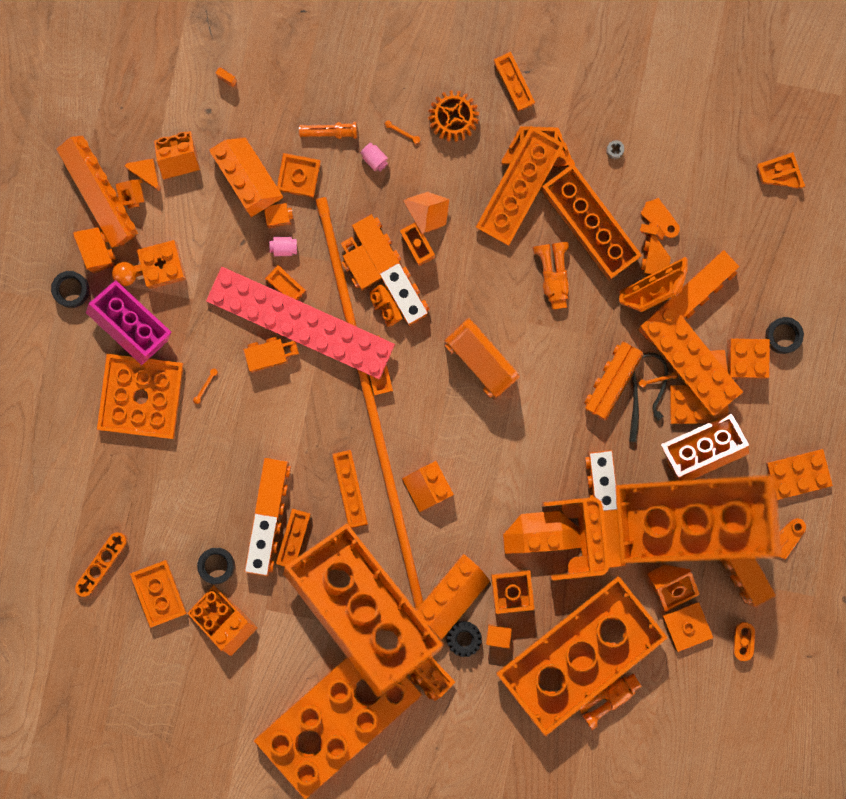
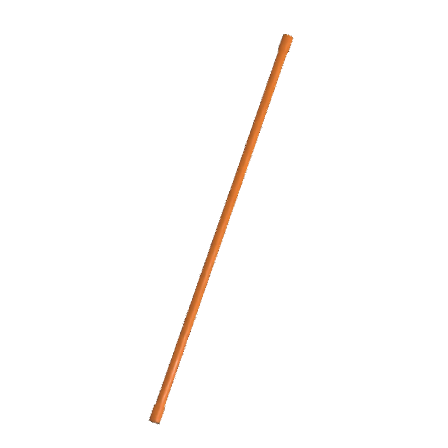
(324, 213)

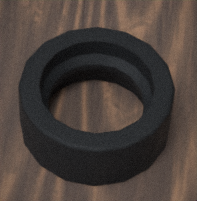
(73, 275)
(798, 331)
(201, 566)

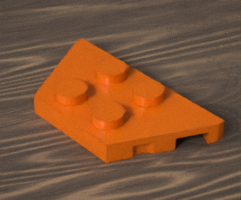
(564, 158)

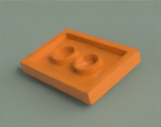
(687, 409)
(800, 474)
(158, 593)

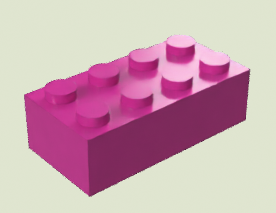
(128, 322)

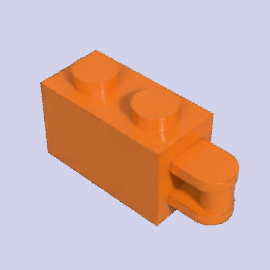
(360, 265)
(268, 354)

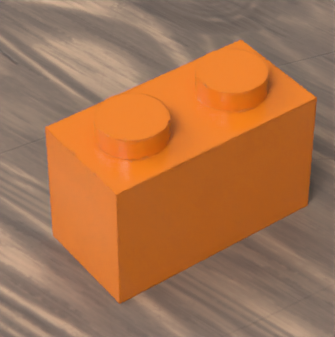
(417, 244)

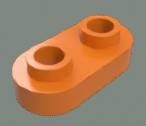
(746, 641)

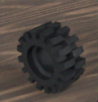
(464, 627)

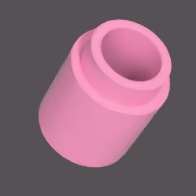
(374, 157)
(283, 246)

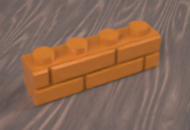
(613, 381)

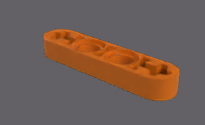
(102, 565)

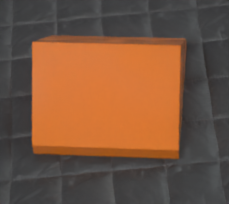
(428, 211)

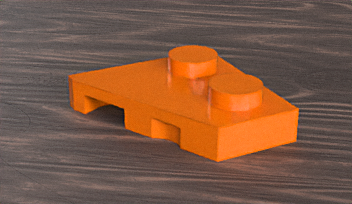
(781, 172)

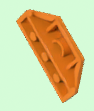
(656, 287)
(541, 533)

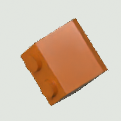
(94, 249)
(427, 486)

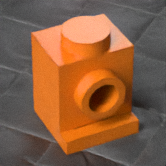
(130, 193)

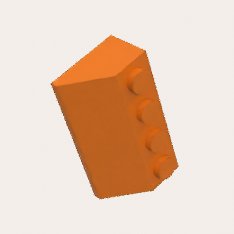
(246, 174)
(705, 449)
(452, 596)

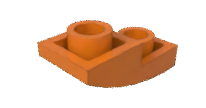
(383, 300)

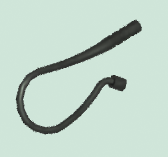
(635, 414)

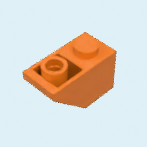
(656, 257)

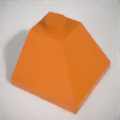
(673, 585)

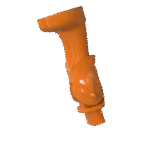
(555, 283)
(615, 694)

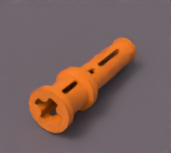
(338, 130)

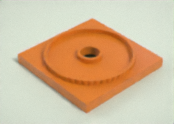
(118, 406)

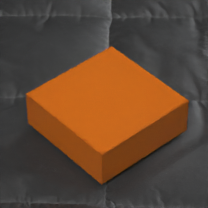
(226, 77)

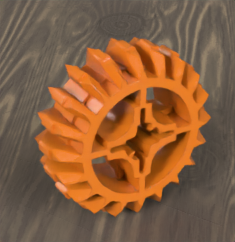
(438, 107)

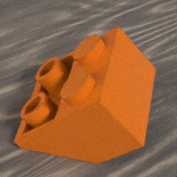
(176, 155)

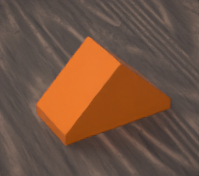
(146, 171)

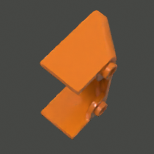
(482, 358)
(592, 536)

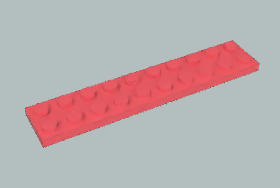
(300, 322)

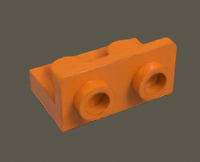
(432, 679)

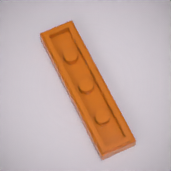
(350, 489)

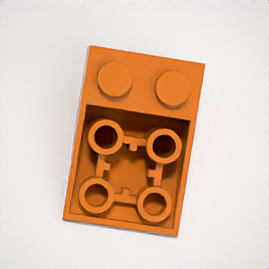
(222, 621)

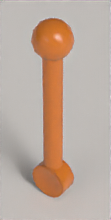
(416, 139)
(213, 372)
(643, 383)

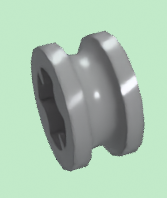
(609, 149)

